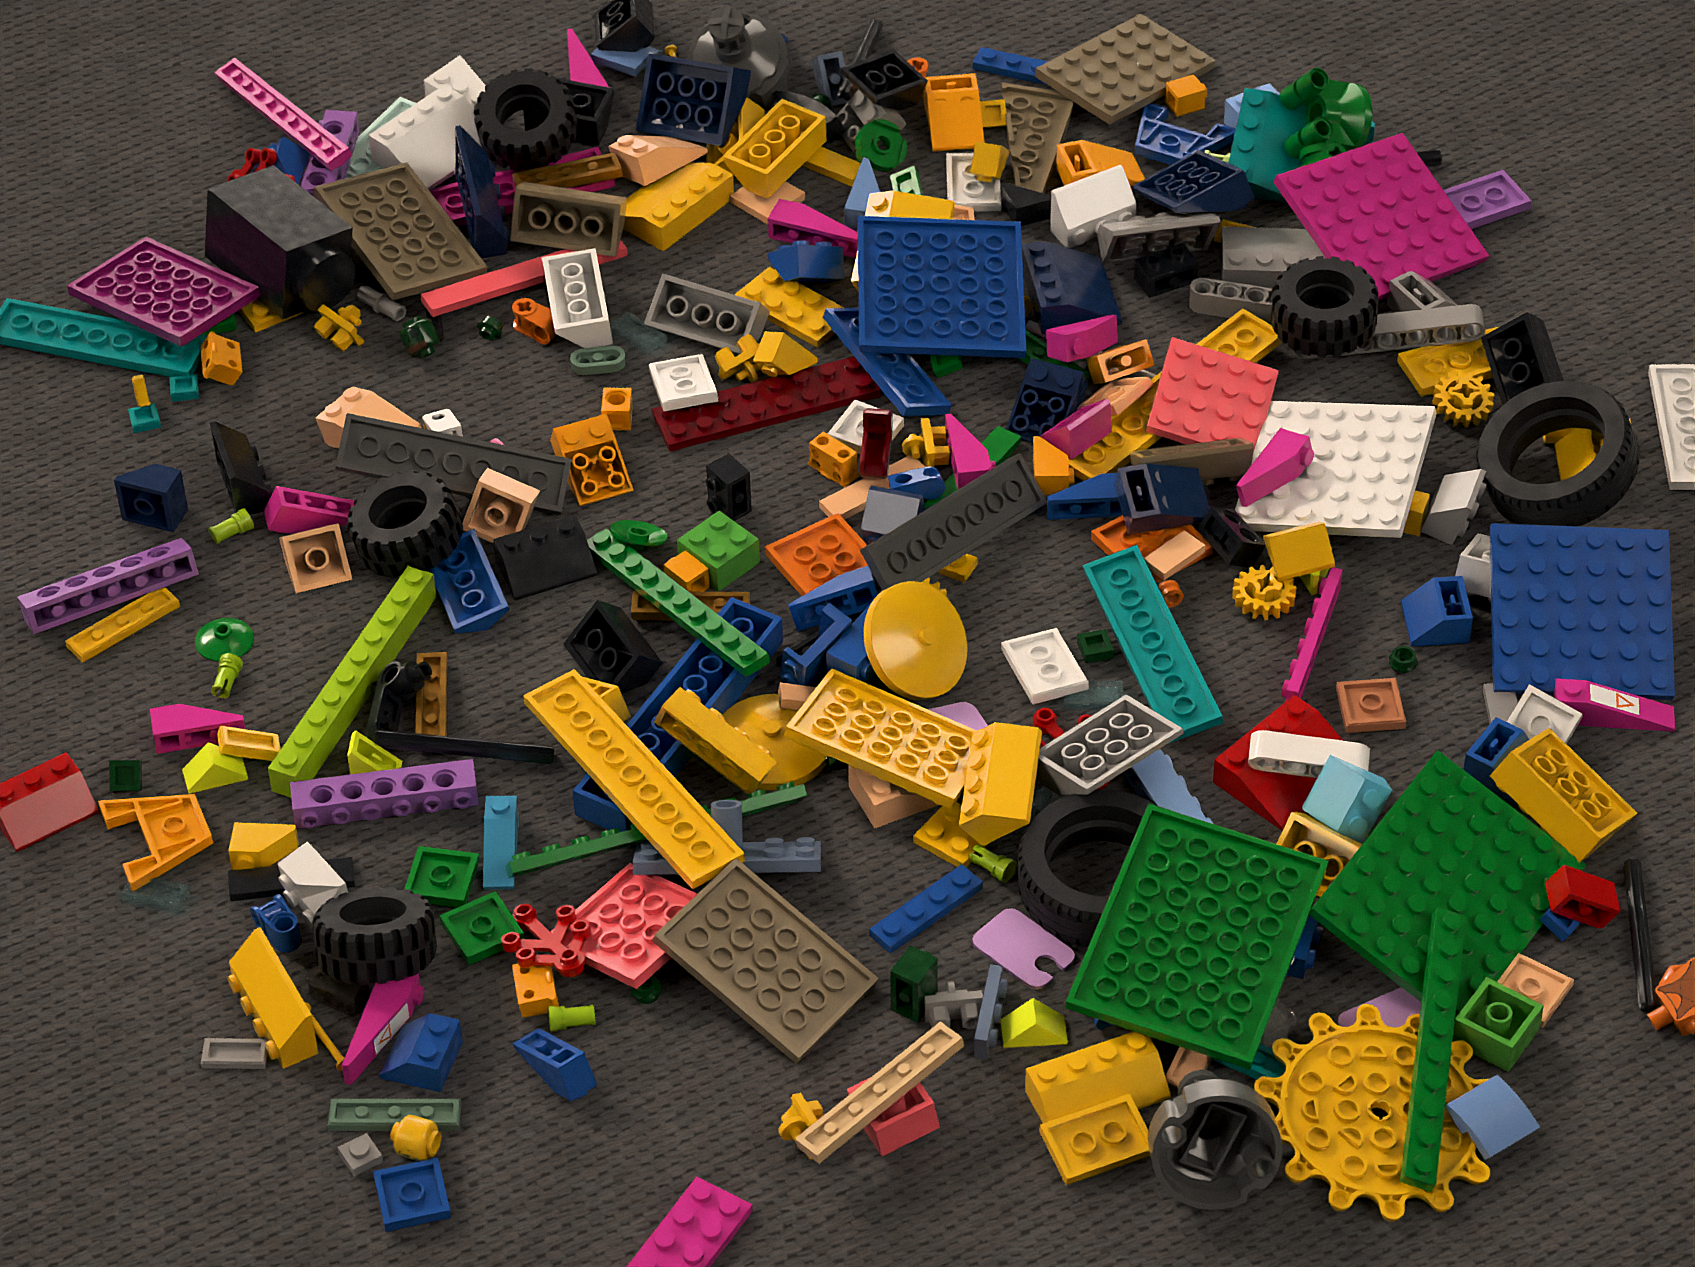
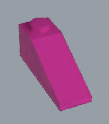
(1081, 338)
(967, 454)
(1276, 465)
(300, 511)
(188, 726)

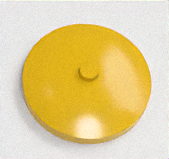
(915, 640)
(766, 726)

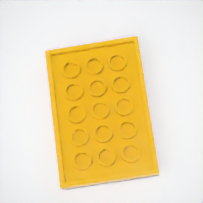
(885, 737)

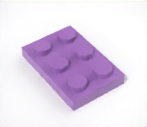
(1488, 199)

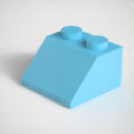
(1347, 798)

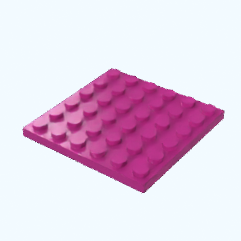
(1382, 213)

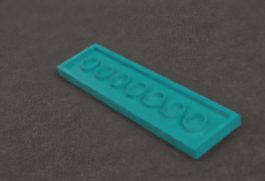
(94, 339)
(1152, 641)

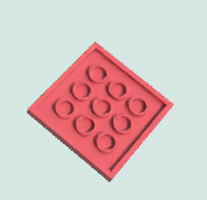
(1210, 396)
(624, 921)

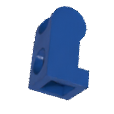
(920, 481)

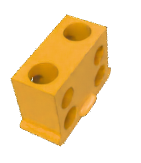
(221, 359)
(833, 459)
(535, 989)

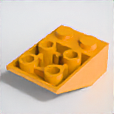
(953, 112)
(1083, 159)
(596, 462)

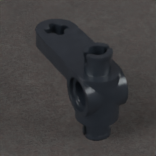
(394, 687)

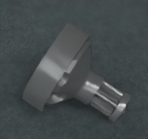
(746, 44)
(1210, 1141)

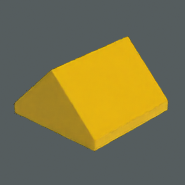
(1300, 550)

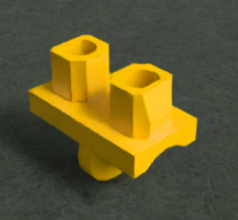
(342, 323)
(730, 364)
(928, 444)
(799, 1117)

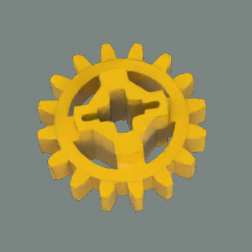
(1460, 397)
(1263, 593)

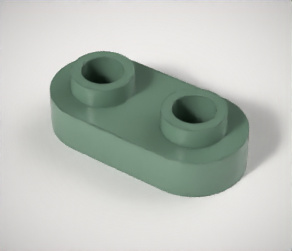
(598, 360)

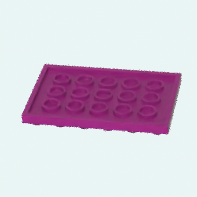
(163, 291)

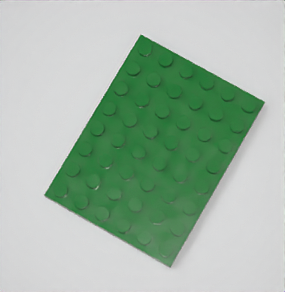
(1448, 849)
(1197, 936)

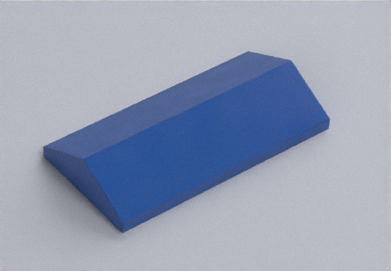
(469, 587)

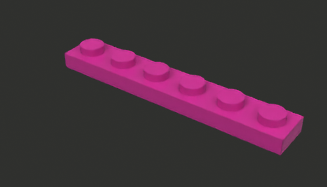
(1314, 632)

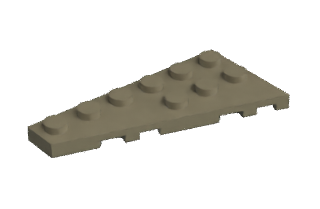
(1034, 127)

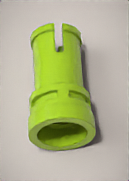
(238, 523)
(228, 671)
(998, 865)
(563, 1017)

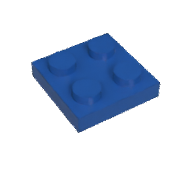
(411, 1194)

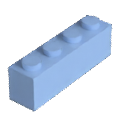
(1159, 783)

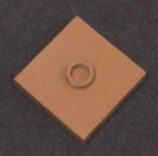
(1371, 705)

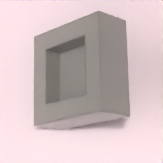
(360, 1154)

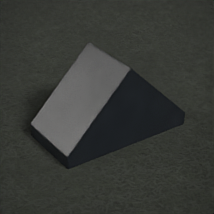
(1025, 204)

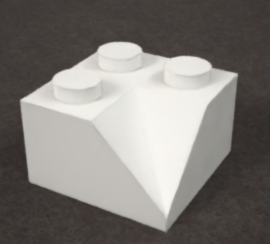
(309, 880)

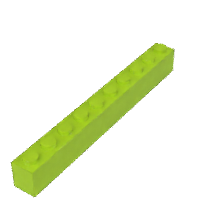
(352, 680)

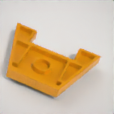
(170, 826)

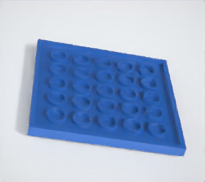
(940, 287)
(1581, 608)

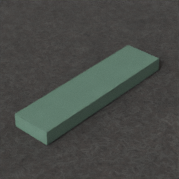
(384, 1113)

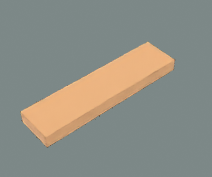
(853, 498)

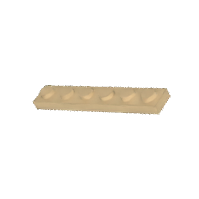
(879, 1092)

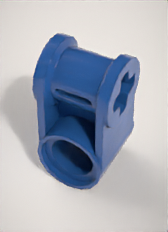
(278, 924)

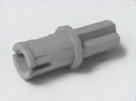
(381, 303)

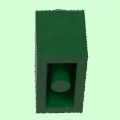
(911, 980)

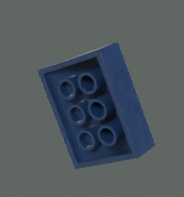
(691, 99)
(1198, 185)
(480, 197)
(1066, 285)

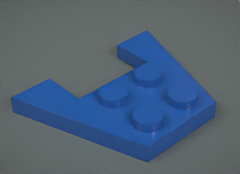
(1172, 143)

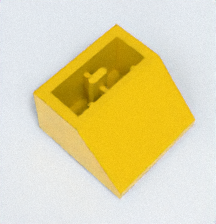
(1577, 451)

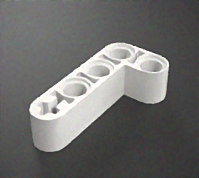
(1301, 754)

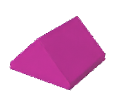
(1081, 429)

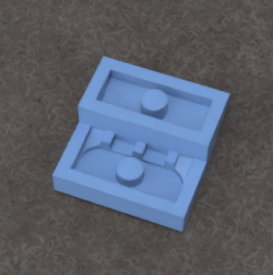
(625, 62)
(1492, 1116)

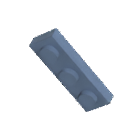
(990, 1012)

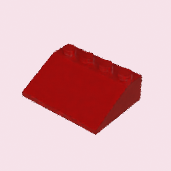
(1265, 792)

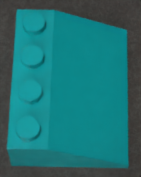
(1261, 140)

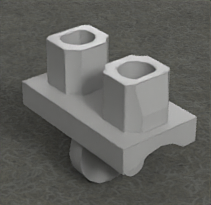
(953, 1005)

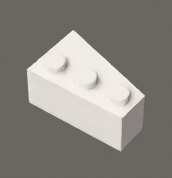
(458, 77)

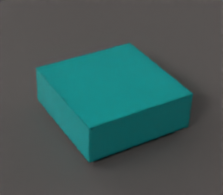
(184, 388)
(144, 418)

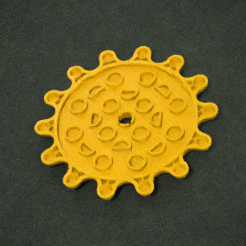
(1328, 1116)

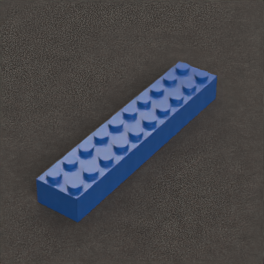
(705, 675)

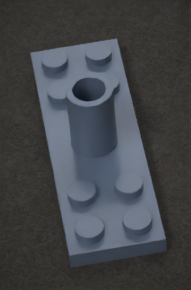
(760, 857)

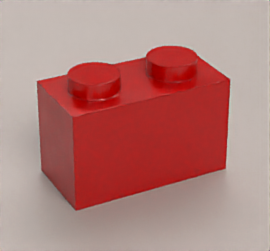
(1582, 897)

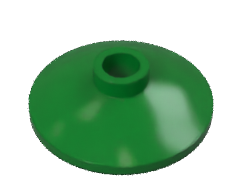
(638, 533)
(224, 637)

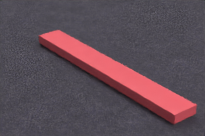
(496, 283)

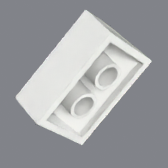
(1087, 203)

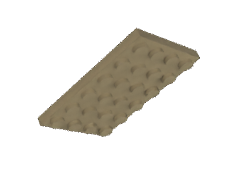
(1123, 68)
(401, 231)
(765, 960)

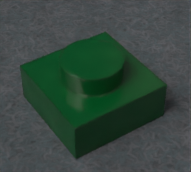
(1095, 646)
(125, 775)

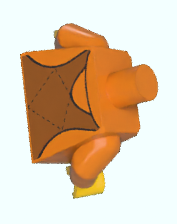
(1677, 999)

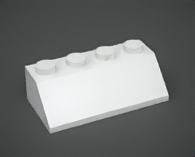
(577, 298)

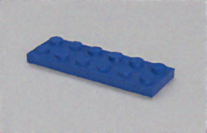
(894, 373)

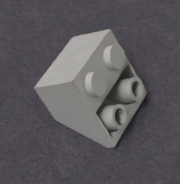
(861, 111)
(1416, 293)
(1453, 504)

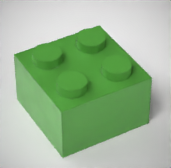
(722, 548)
(1498, 1023)

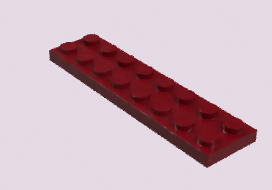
(767, 403)

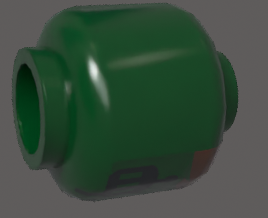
(419, 336)

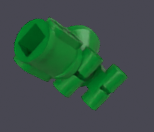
(1335, 116)

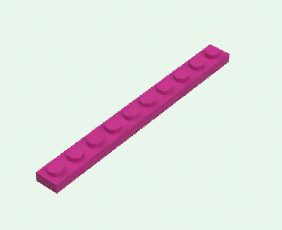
(284, 114)

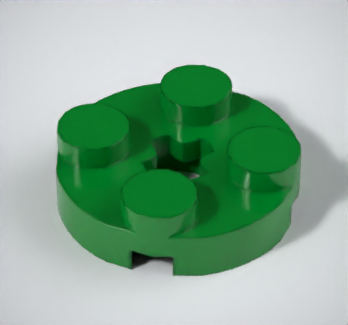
(887, 132)

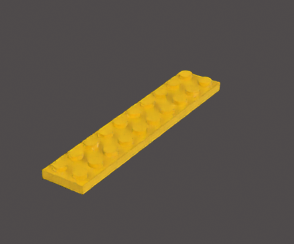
(1239, 336)
(633, 778)

